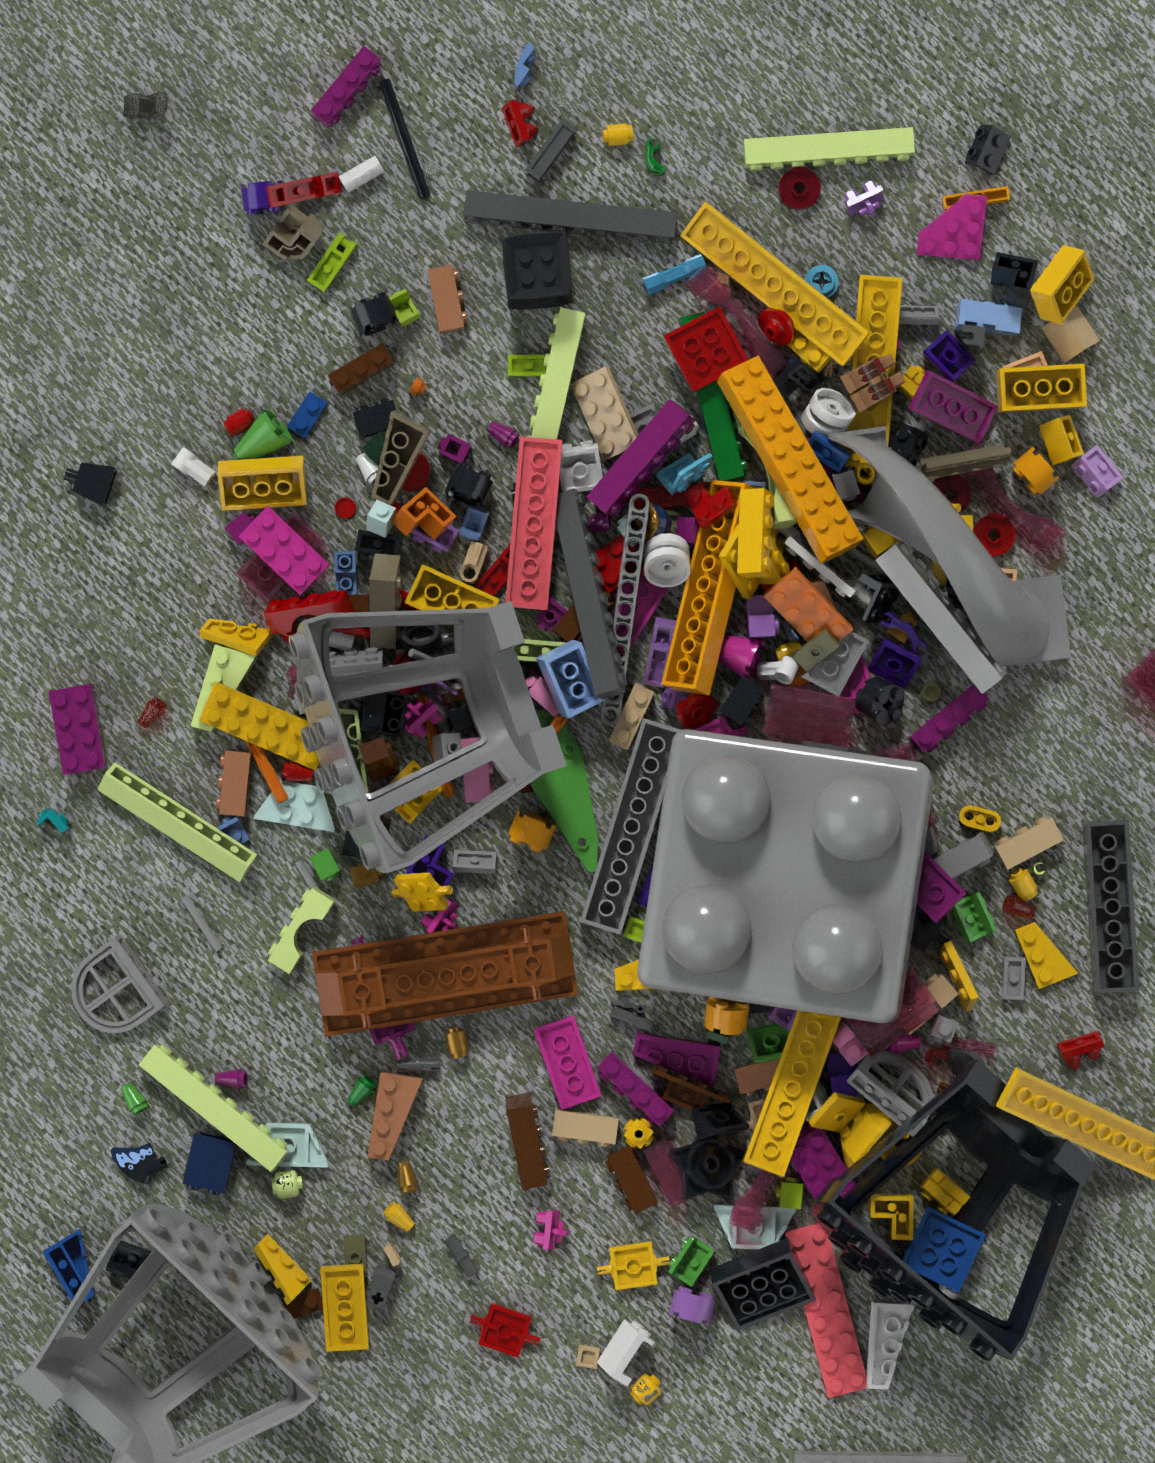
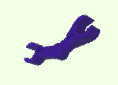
(896, 622)

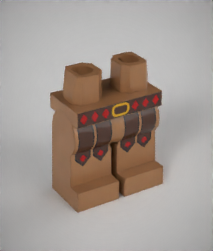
(878, 381)

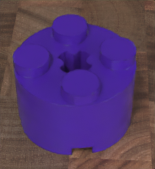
(256, 198)

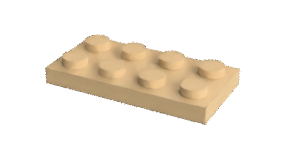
(605, 412)

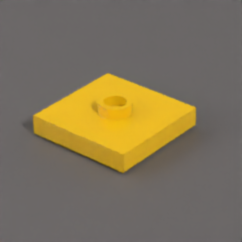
(837, 1112)

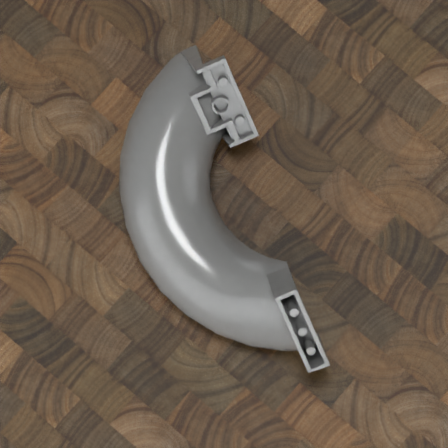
(1015, 618)

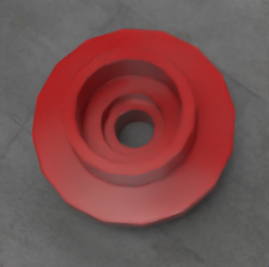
(776, 326)

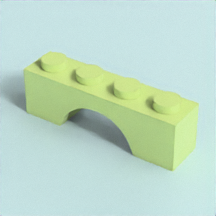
(287, 952)

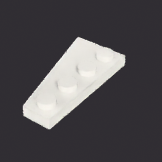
(886, 1334)

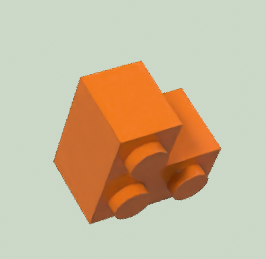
(424, 511)

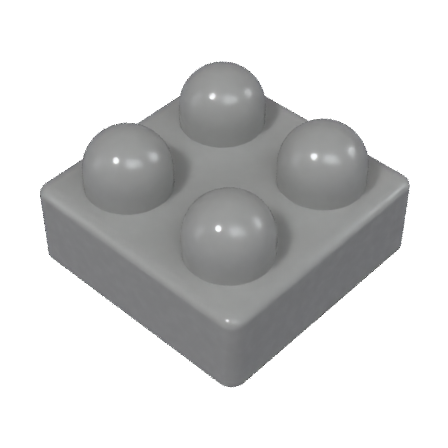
(786, 875)

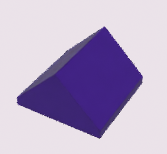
(949, 356)
(894, 663)

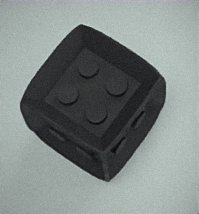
(537, 270)

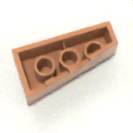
(392, 1106)

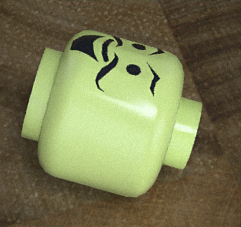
(286, 1184)

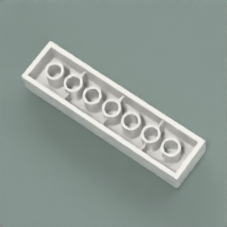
(941, 615)

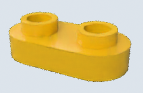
(979, 818)

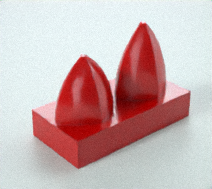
(515, 115)
(1086, 1044)

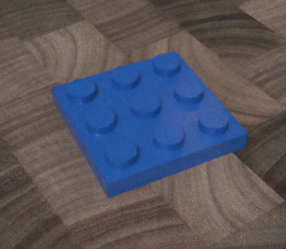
(943, 1249)

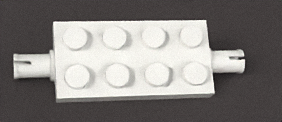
(827, 574)

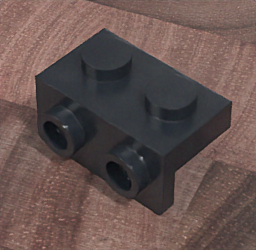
(987, 148)
(908, 442)
(126, 1259)

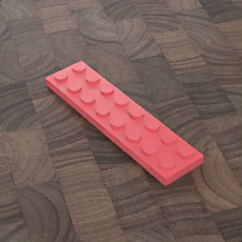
(533, 522)
(829, 1313)

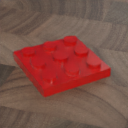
(705, 348)

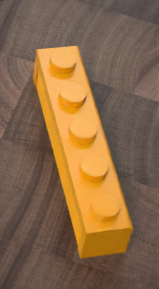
(994, 196)

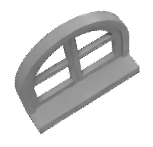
(135, 974)
(886, 1098)

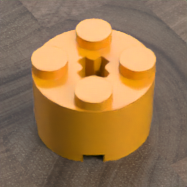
(1035, 472)
(531, 830)
(726, 1016)

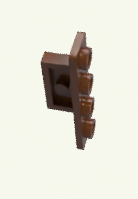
(686, 1093)

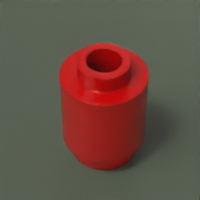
(239, 421)

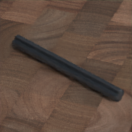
(404, 138)

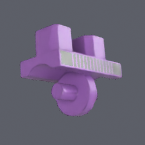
(865, 202)

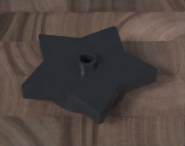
(719, 1175)

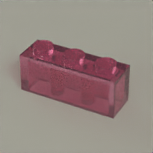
(666, 1170)

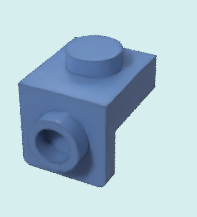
(474, 523)

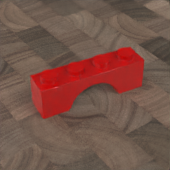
(283, 614)

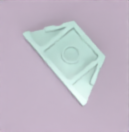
(304, 808)
(301, 1142)
(770, 1231)

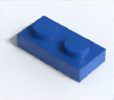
(307, 414)
(829, 452)

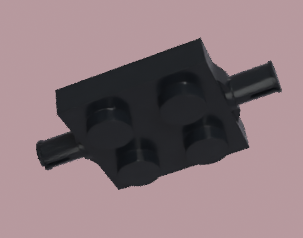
(926, 930)

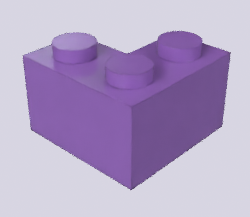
(760, 618)

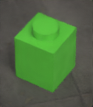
(325, 865)

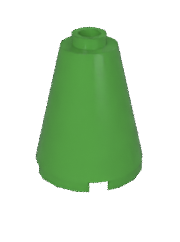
(263, 437)

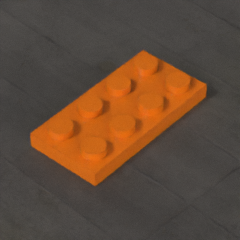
(806, 607)

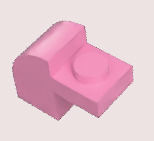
(540, 693)
(848, 1044)

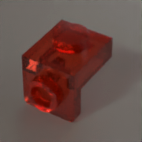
(936, 1051)

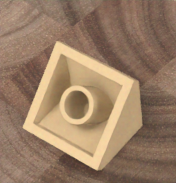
(1072, 336)

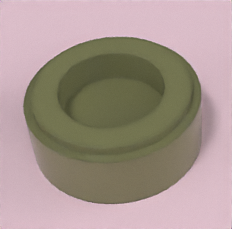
(930, 692)

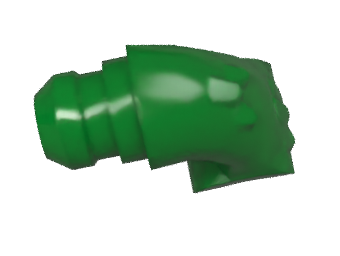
(653, 165)

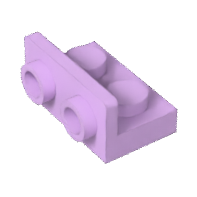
(1097, 471)

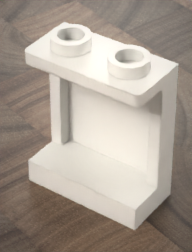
(622, 1349)

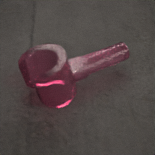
(293, 674)

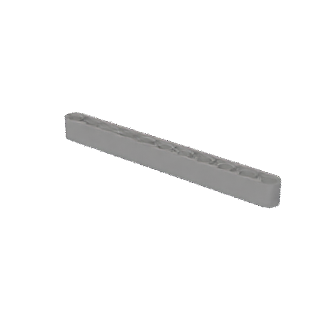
(629, 599)

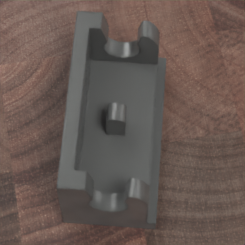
(973, 336)

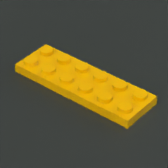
(257, 723)

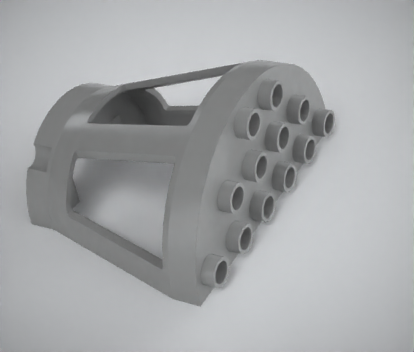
(494, 696)
(118, 1400)

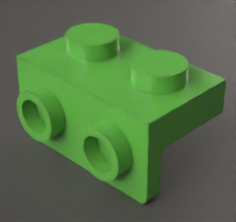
(973, 917)
(691, 1260)

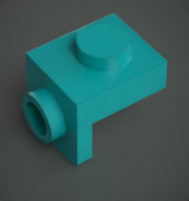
(59, 820)

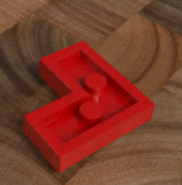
(707, 507)

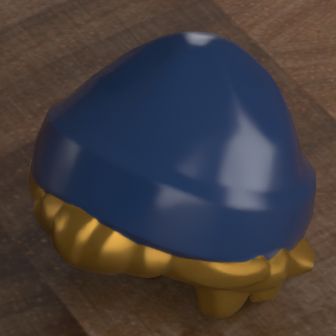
(657, 522)

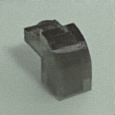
(145, 106)

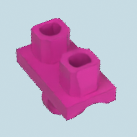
(419, 714)
(443, 920)
(553, 1229)

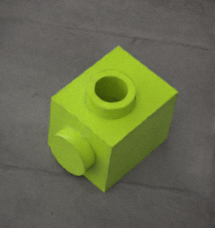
(790, 1193)

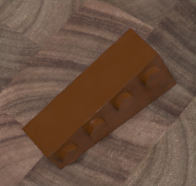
(526, 1141)

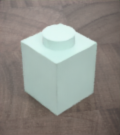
(380, 518)

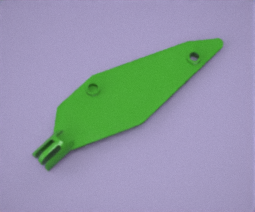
(568, 797)

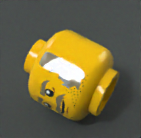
(645, 1389)

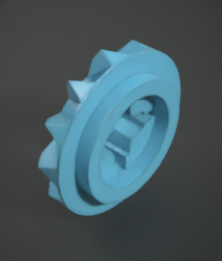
(828, 275)

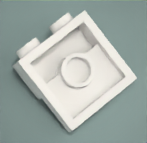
(580, 466)

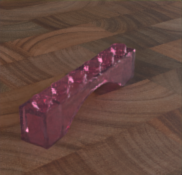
(707, 287)
(1041, 529)
(748, 1206)

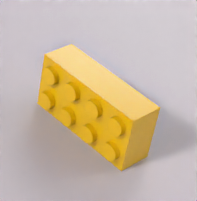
(1041, 388)
(262, 483)

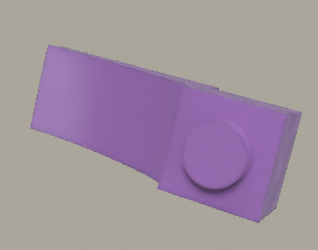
(659, 651)

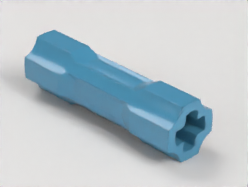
(660, 280)

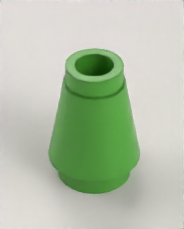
(134, 1099)

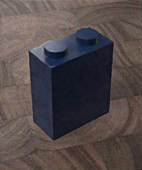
(209, 1163)

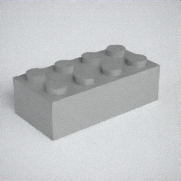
(355, 661)

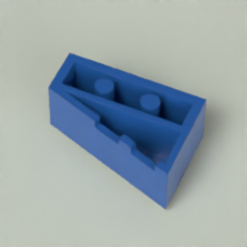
(69, 1263)

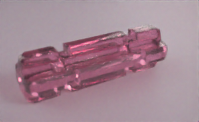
(974, 1046)

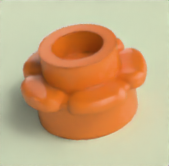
(417, 387)

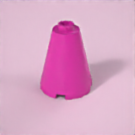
(741, 654)

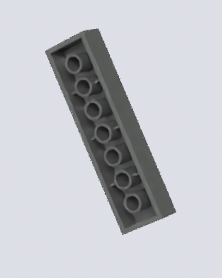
(1110, 906)

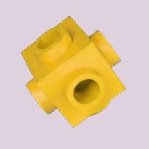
(632, 1126)

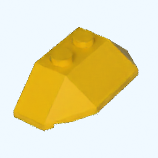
(863, 1133)

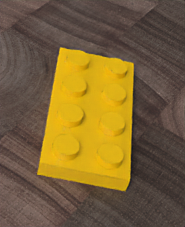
(344, 1307)

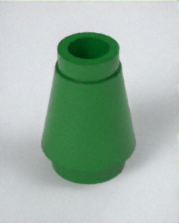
(362, 1090)

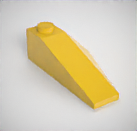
(441, 592)

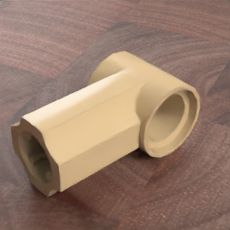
(474, 560)

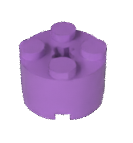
(692, 1306)

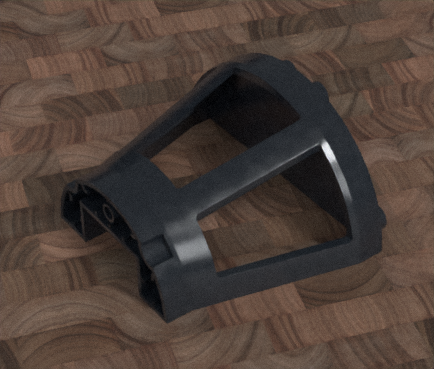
(1014, 1155)

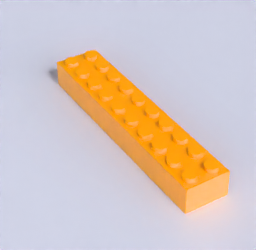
(789, 459)
(704, 605)

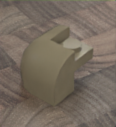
(293, 234)

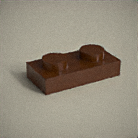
(305, 1303)

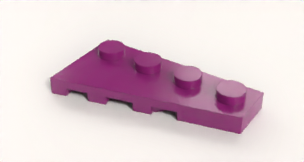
(688, 1057)

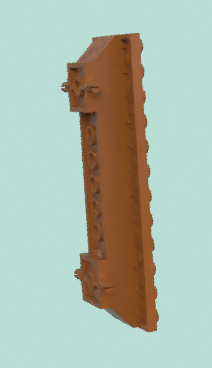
(444, 973)

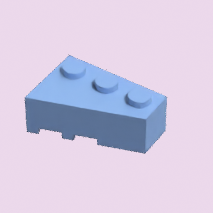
(996, 318)

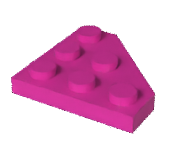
(956, 230)

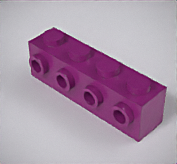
(346, 87)
(948, 718)
(639, 1092)

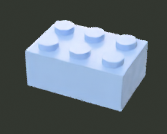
(568, 678)

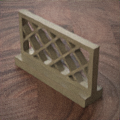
(965, 462)

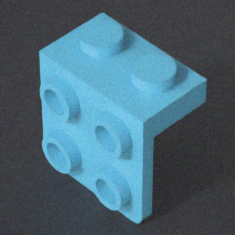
(683, 472)

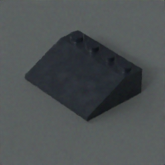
(762, 1284)

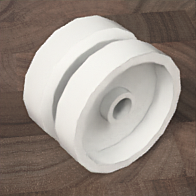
(828, 412)
(666, 560)

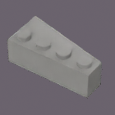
(966, 856)

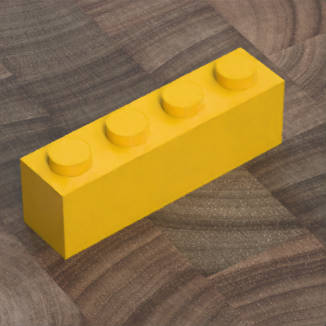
(755, 533)

